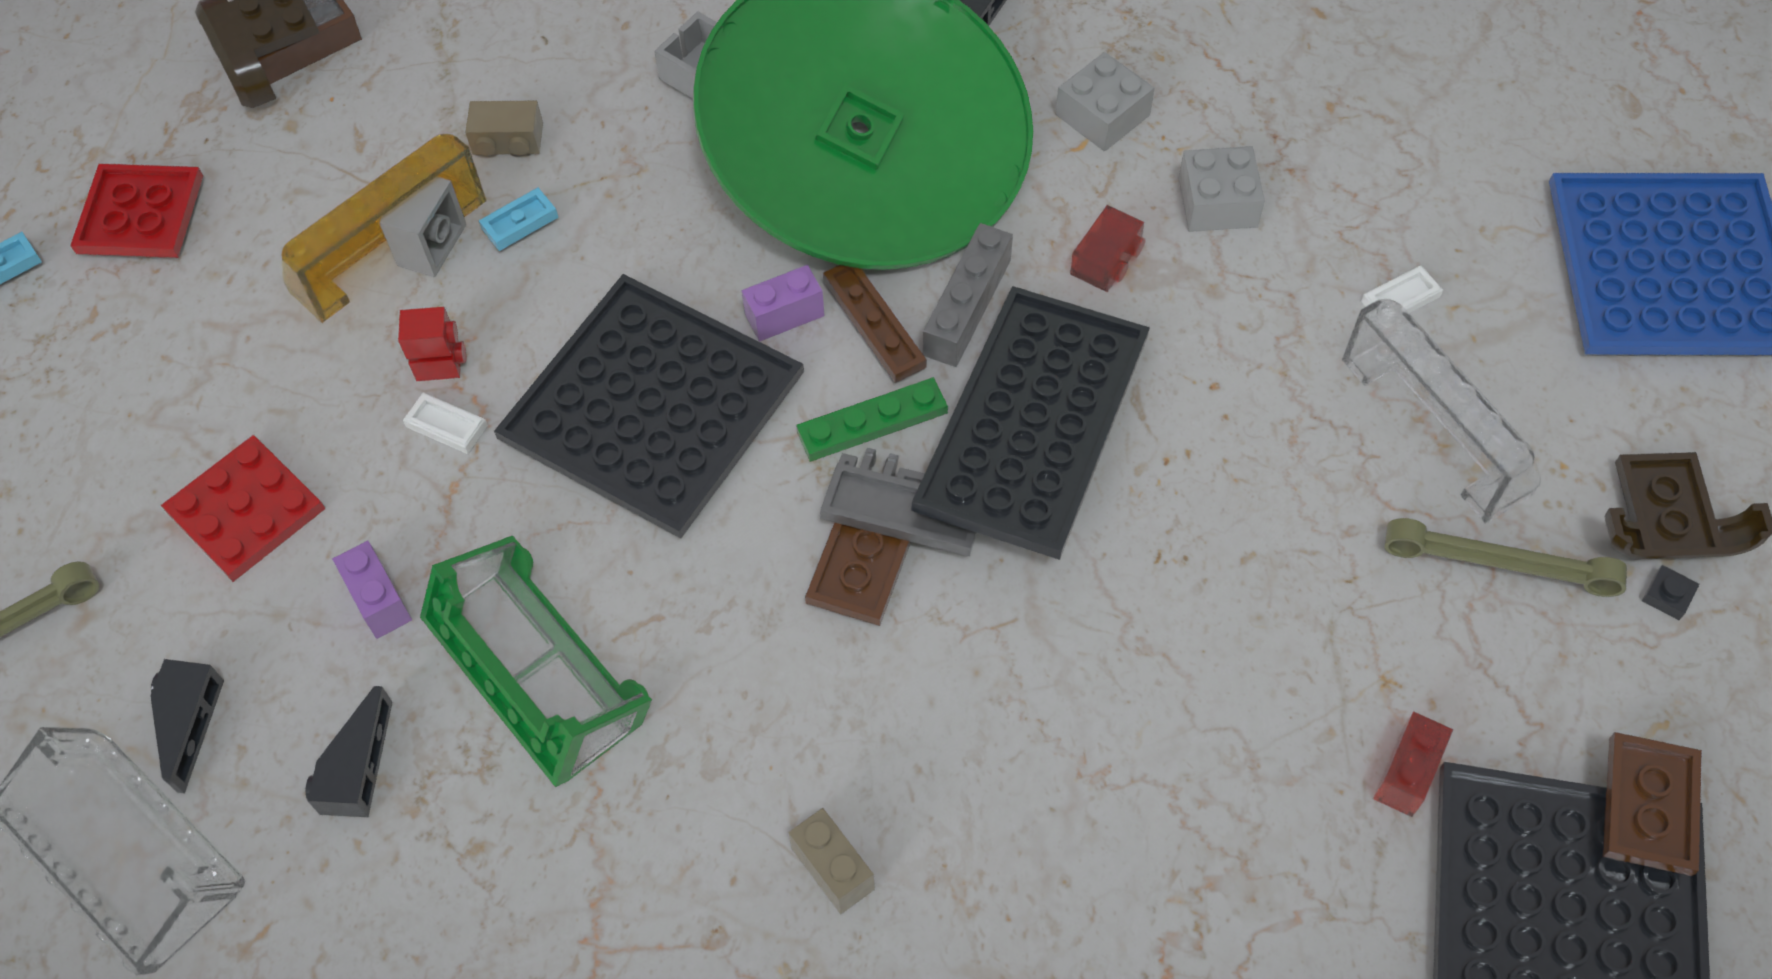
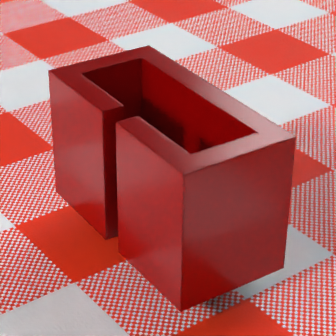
(431, 343)

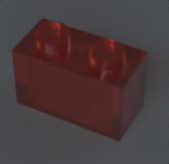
(1107, 248)
(1413, 764)

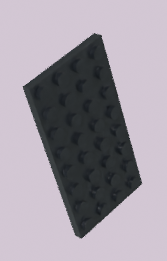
(1032, 422)

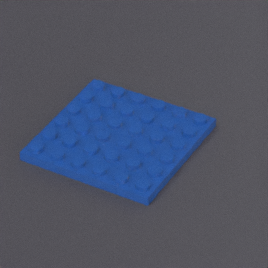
(1668, 261)

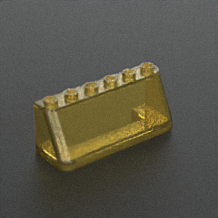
(354, 229)

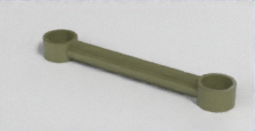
(1599, 575)
(69, 585)

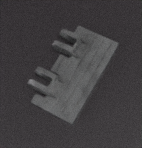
(884, 504)

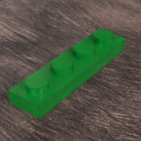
(872, 419)

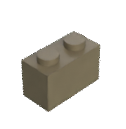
(504, 127)
(832, 860)

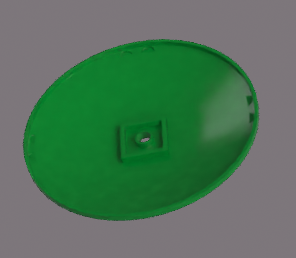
(925, 80)

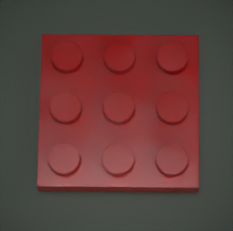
(137, 210)
(243, 507)

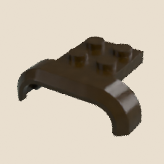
(250, 29)
(1674, 512)

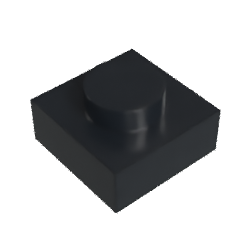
(1670, 592)

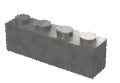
(967, 295)

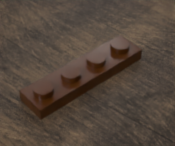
(875, 321)

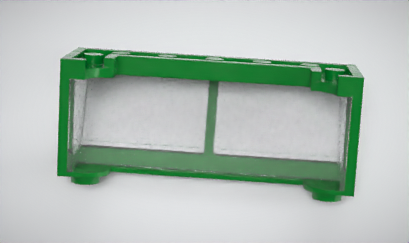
(529, 660)

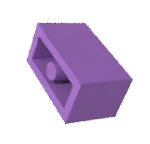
(783, 303)
(372, 589)

